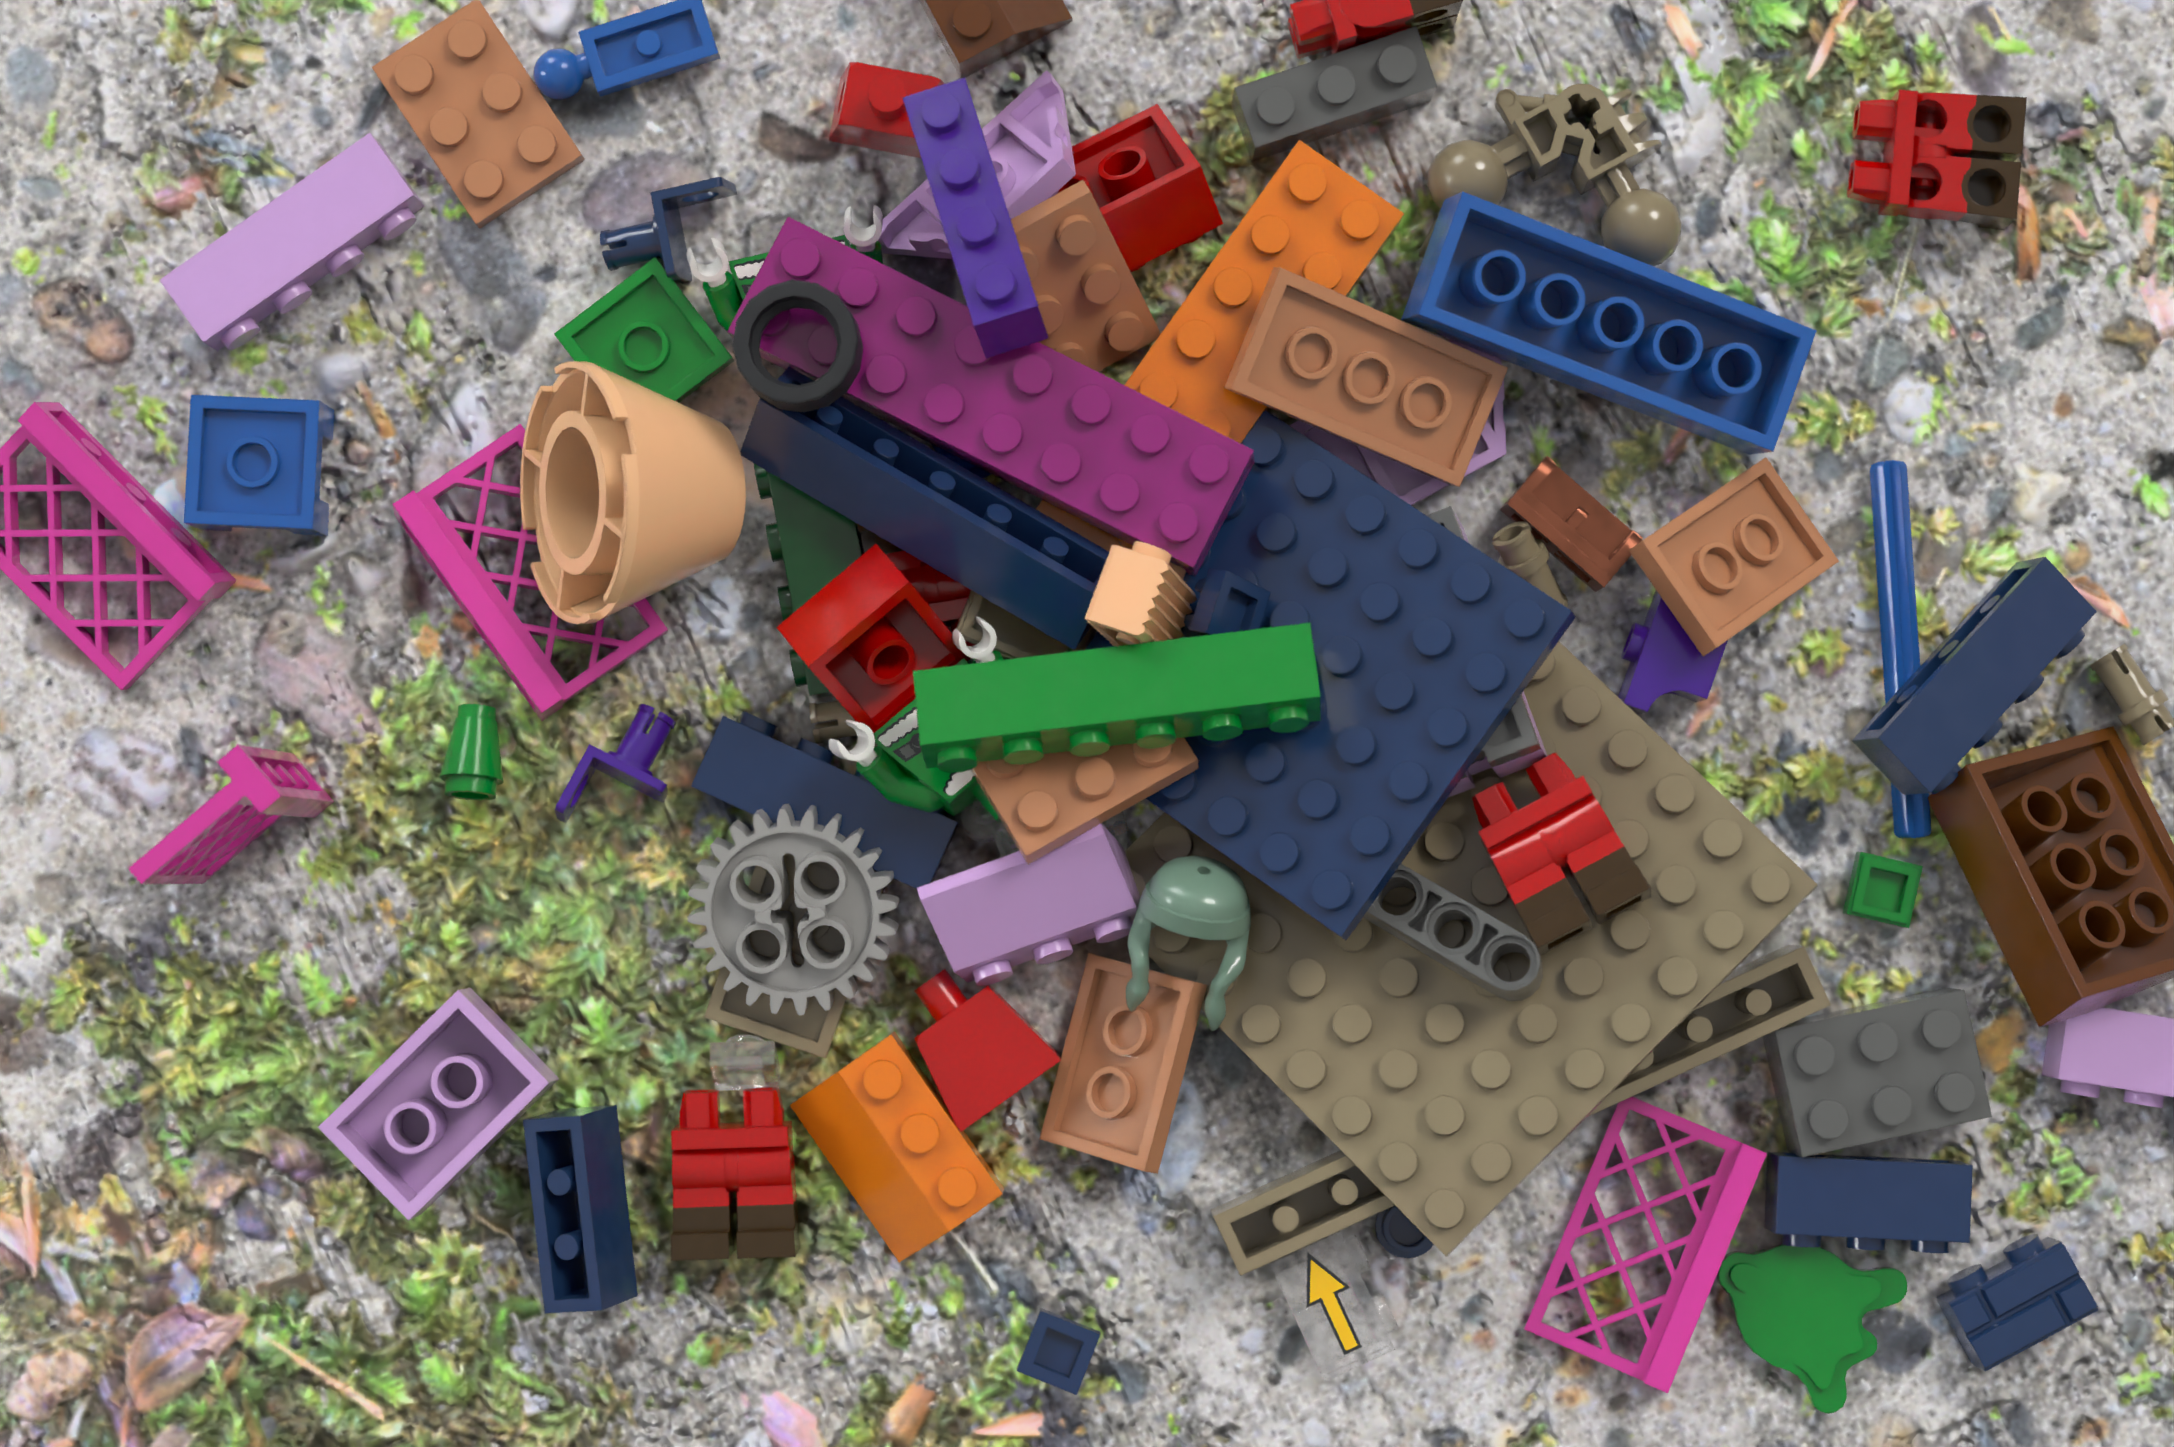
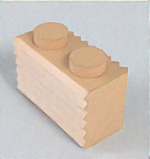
(1140, 596)

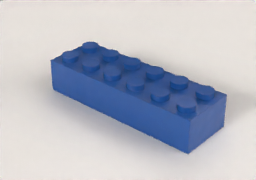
(1608, 324)

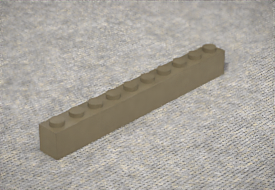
(1338, 1194)

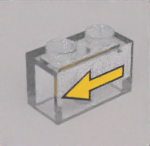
(1334, 1305)

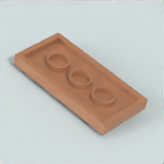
(1366, 377)

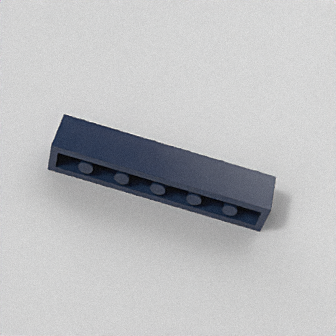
(932, 510)

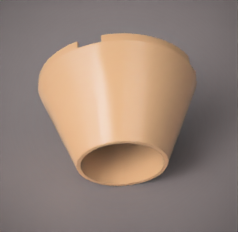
(623, 491)

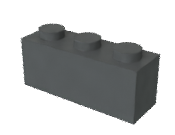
(1334, 94)

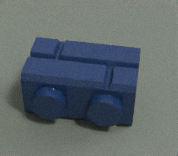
(2015, 1301)

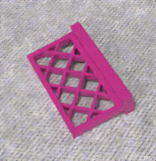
(134, 514)
(483, 602)
(261, 791)
(1698, 1262)

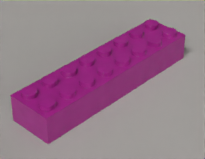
(1014, 414)

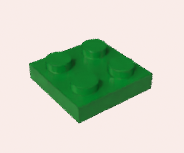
(647, 335)

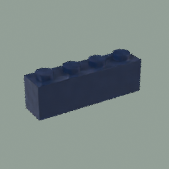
(1975, 678)
(761, 772)

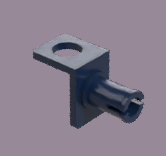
(664, 234)

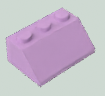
(1035, 910)

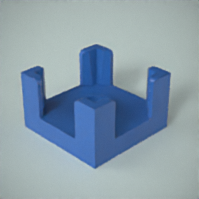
(256, 464)

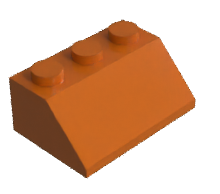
(897, 1147)

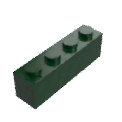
(815, 550)

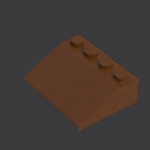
(2067, 870)

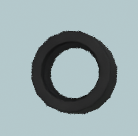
(768, 305)

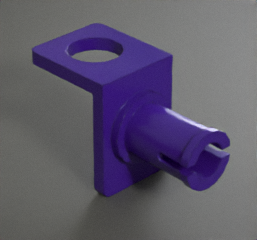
(628, 764)

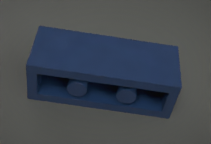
(1868, 1200)
(580, 1209)

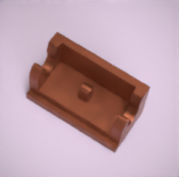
(1572, 524)

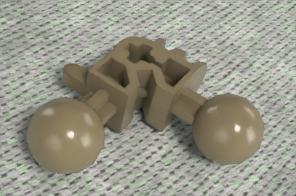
(1636, 219)

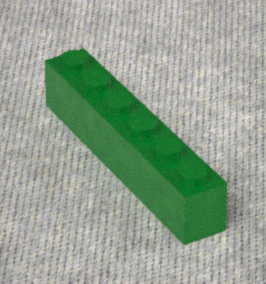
(1117, 697)

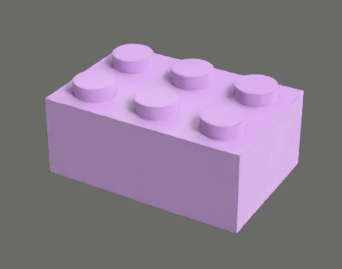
(438, 1103)

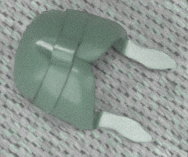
(1198, 901)

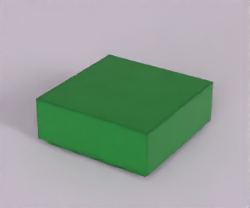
(1882, 889)

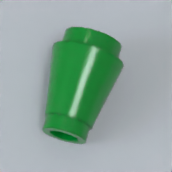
(473, 755)

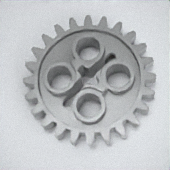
(736, 911)

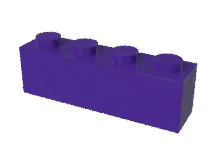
(975, 218)

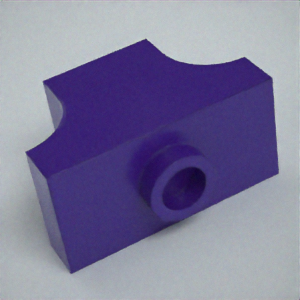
(1665, 661)

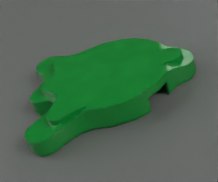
(1807, 1313)

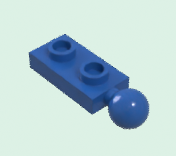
(631, 51)

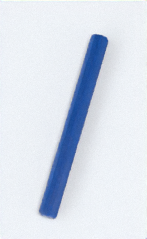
(1897, 614)

